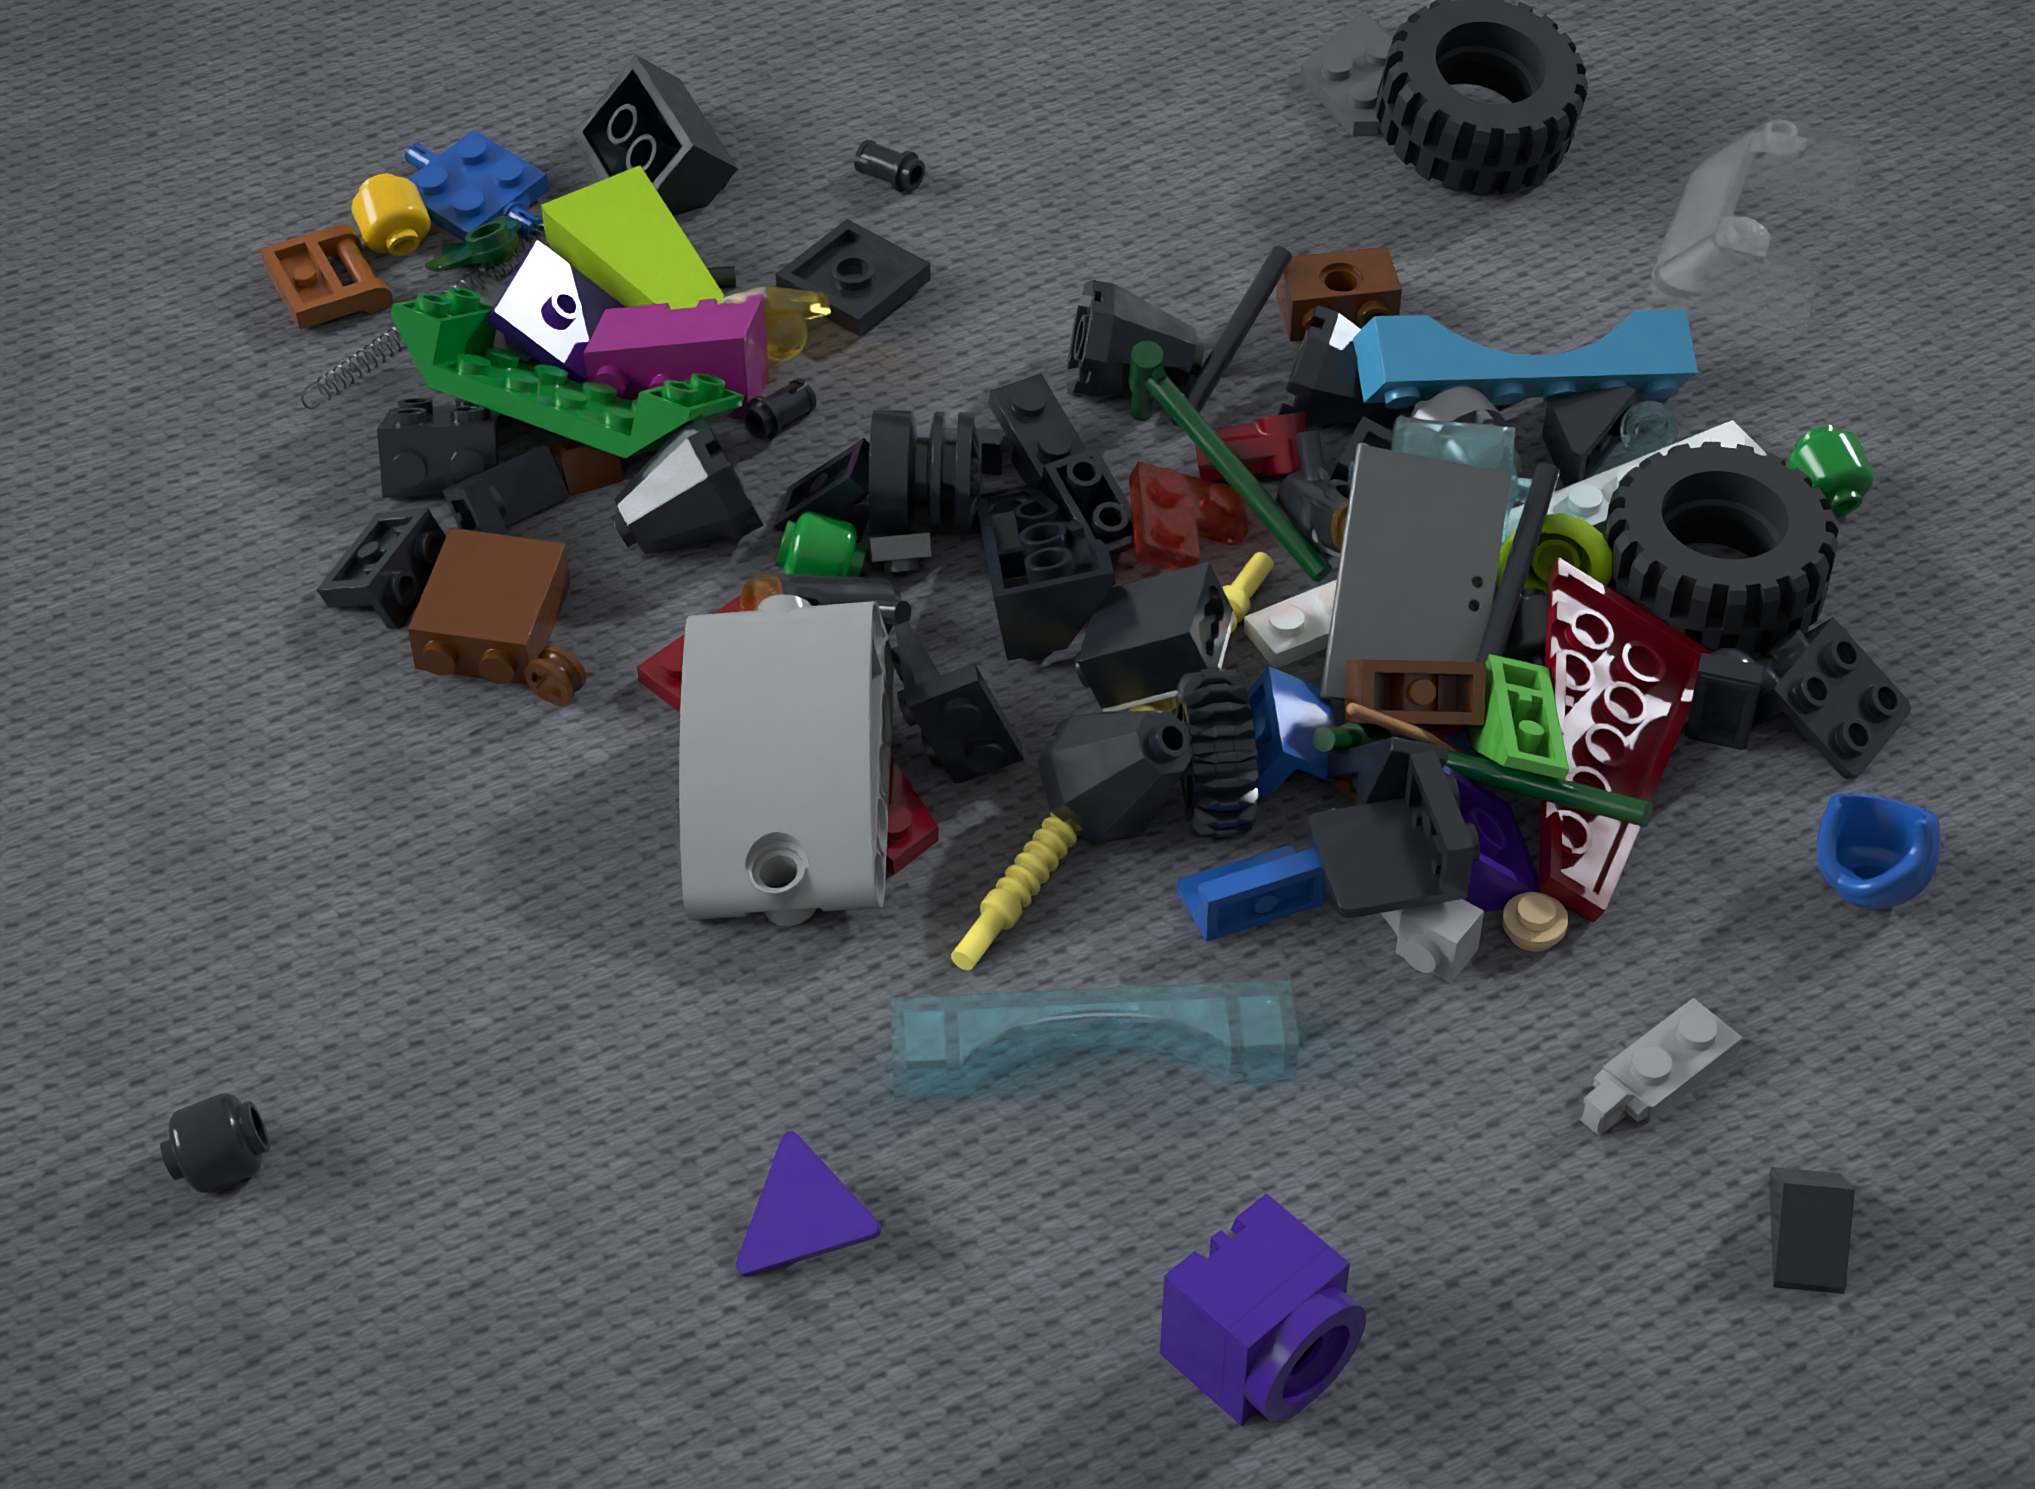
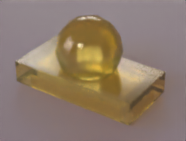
(786, 317)

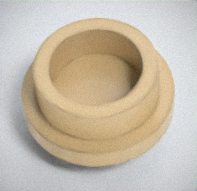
(1534, 921)

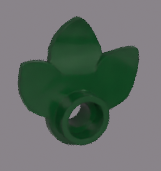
(486, 244)

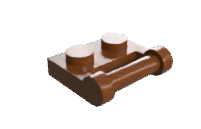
(311, 285)

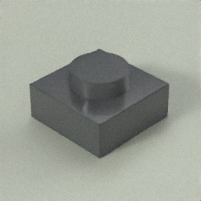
(899, 551)

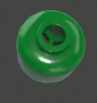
(1835, 465)
(820, 547)

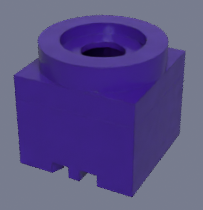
(1261, 1316)

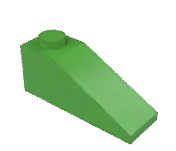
(1520, 719)

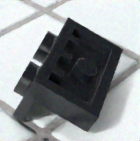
(387, 565)

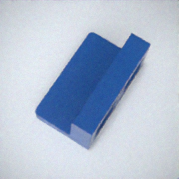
(1284, 722)
(1253, 891)

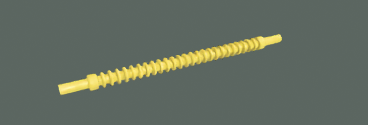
(1013, 892)

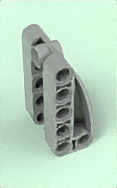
(785, 760)

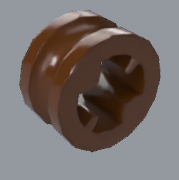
(555, 675)

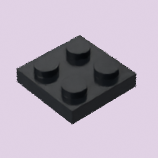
(858, 273)

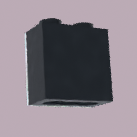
(1153, 635)

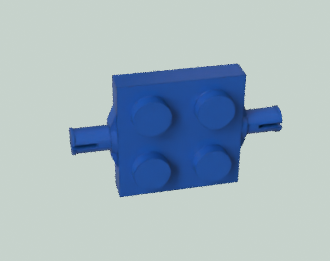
(476, 184)

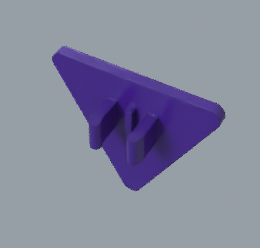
(802, 1212)

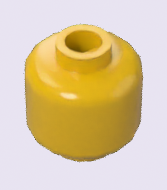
(390, 214)

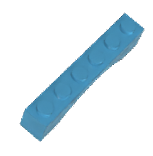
(1418, 358)

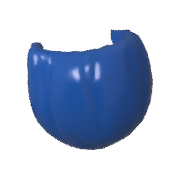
(1877, 849)

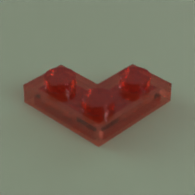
(1178, 508)

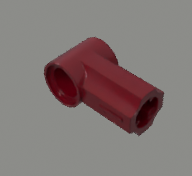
(1262, 447)

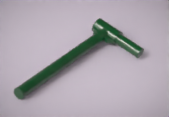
(1150, 381)
(1505, 778)

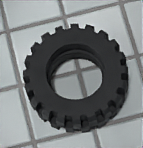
(1471, 140)
(1732, 502)

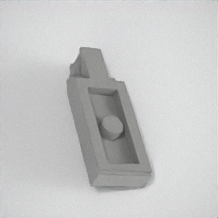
(1660, 1067)

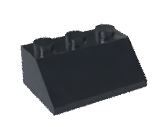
(656, 124)

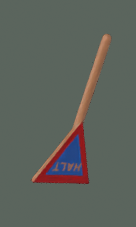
(1453, 737)

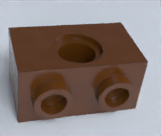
(1347, 282)
(1418, 690)

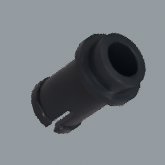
(899, 169)
(769, 414)

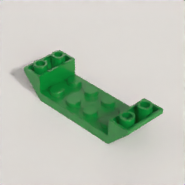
(458, 358)

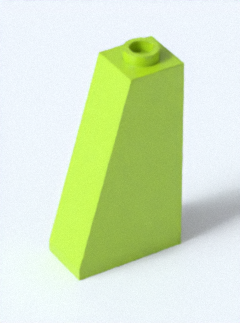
(628, 243)

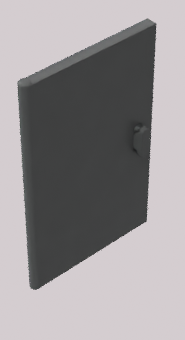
(1410, 561)

